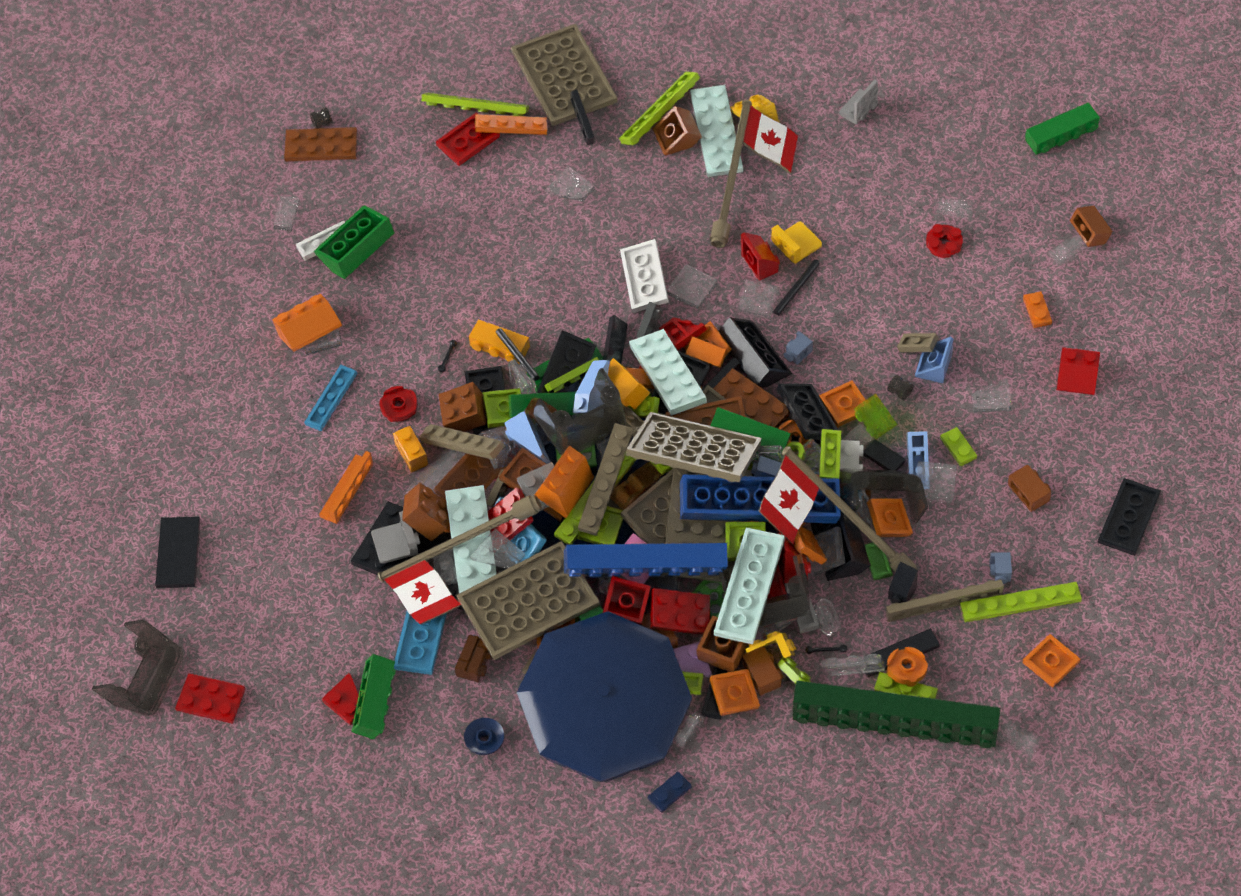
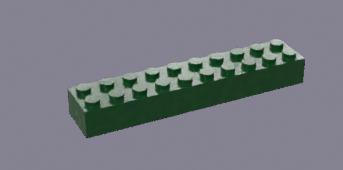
(896, 714)

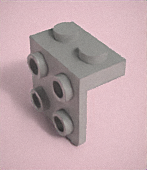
(395, 541)

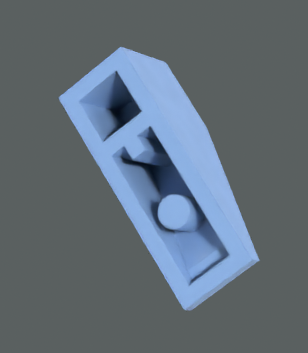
(588, 395)
(524, 433)
(916, 449)

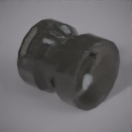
(322, 117)
(900, 387)

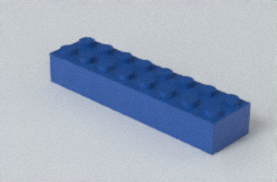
(724, 500)
(645, 558)

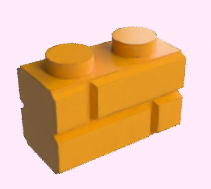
(410, 449)

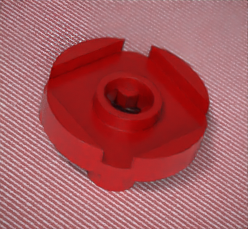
(948, 232)
(398, 413)

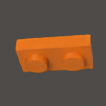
(1037, 309)

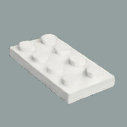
(644, 275)

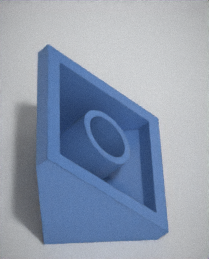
(934, 364)

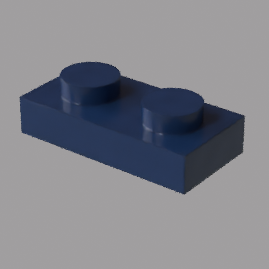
(669, 791)

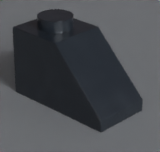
(903, 584)

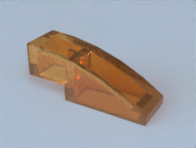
(635, 485)

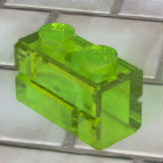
(875, 416)

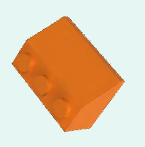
(306, 322)
(566, 482)

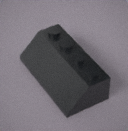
(753, 352)
(854, 549)

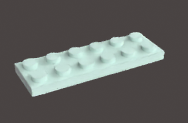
(716, 128)
(667, 372)
(466, 511)
(749, 585)

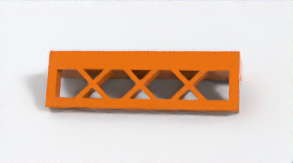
(347, 487)

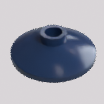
(484, 728)

